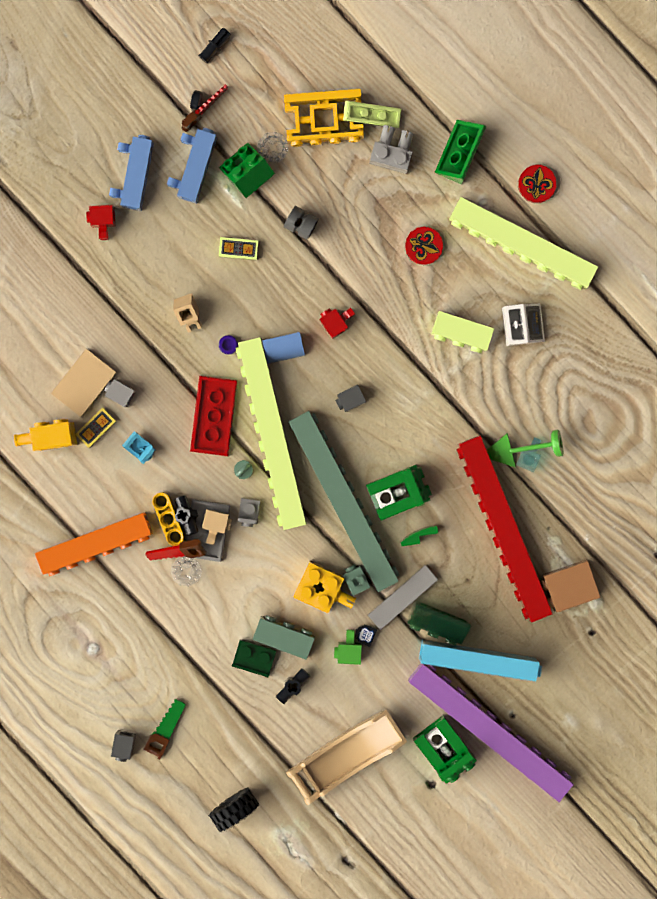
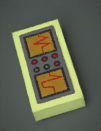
(238, 248)

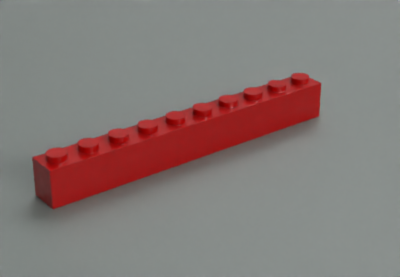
(504, 528)

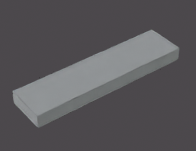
(402, 597)

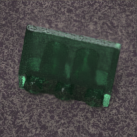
(438, 623)

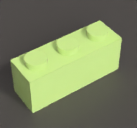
(462, 332)

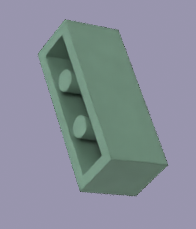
(284, 637)

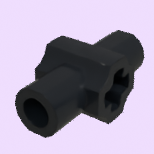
(183, 509)
(285, 693)

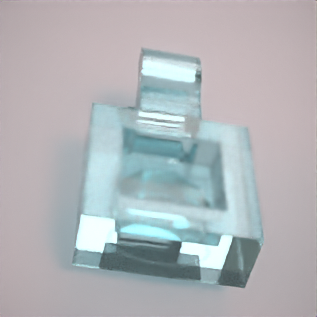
(529, 459)

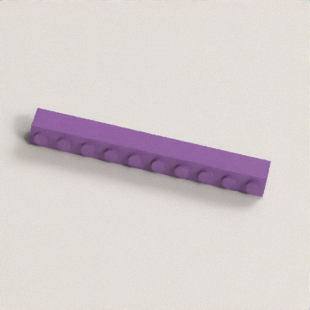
(490, 731)

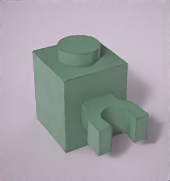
(356, 579)

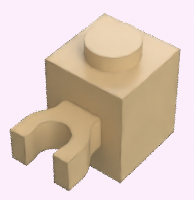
(187, 311)
(216, 522)

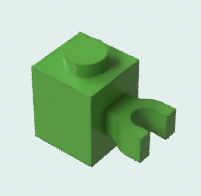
(348, 651)

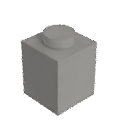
(119, 393)

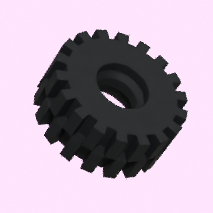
(233, 809)

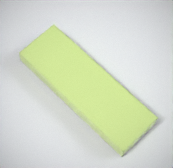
(372, 114)

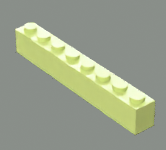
(523, 243)

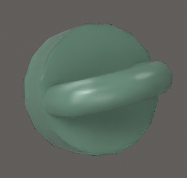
(243, 469)

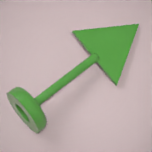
(503, 453)

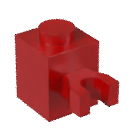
(102, 218)
(335, 323)

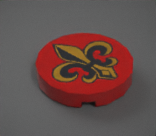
(537, 183)
(424, 245)

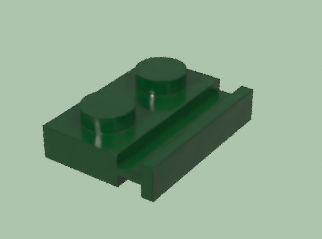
(254, 658)

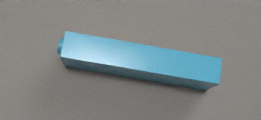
(479, 660)

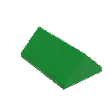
(460, 150)

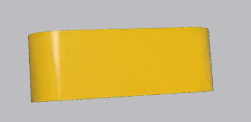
(161, 511)

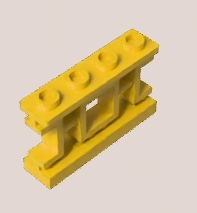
(322, 102)

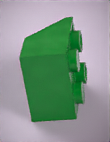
(247, 170)

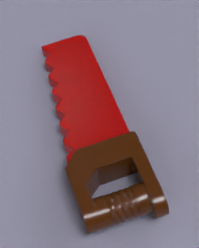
(195, 115)
(184, 549)

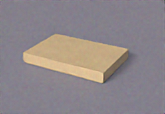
(83, 383)

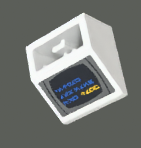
(523, 324)

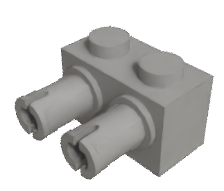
(392, 157)

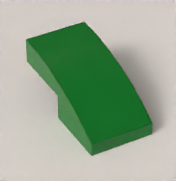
(413, 538)

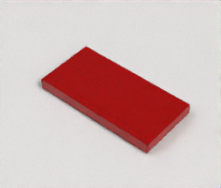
(213, 416)

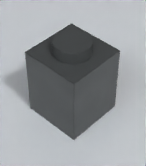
(350, 398)
(123, 746)

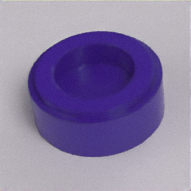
(228, 344)

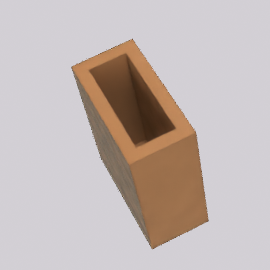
(570, 586)

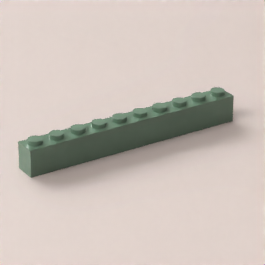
(343, 501)

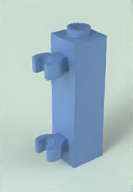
(197, 164)
(136, 174)

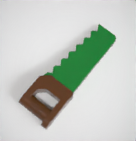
(165, 729)

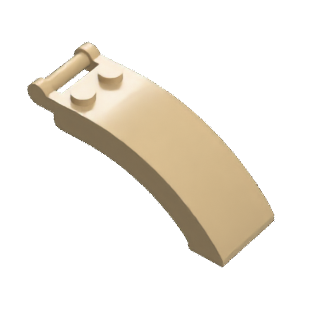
(347, 755)

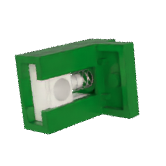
(413, 482)
(455, 763)

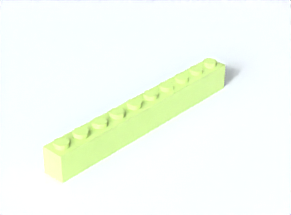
(272, 433)

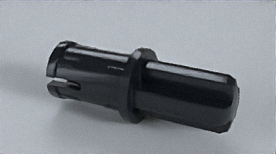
(214, 45)

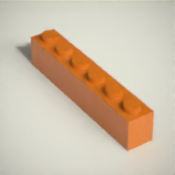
(94, 543)

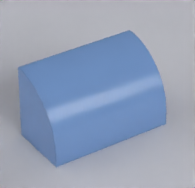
(283, 347)

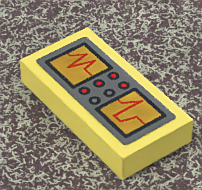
(95, 427)

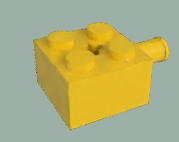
(48, 436)
(324, 598)

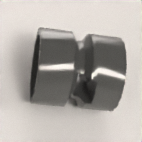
(307, 226)

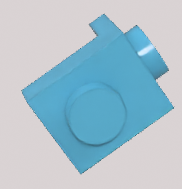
(139, 447)

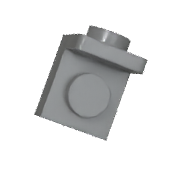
(249, 512)

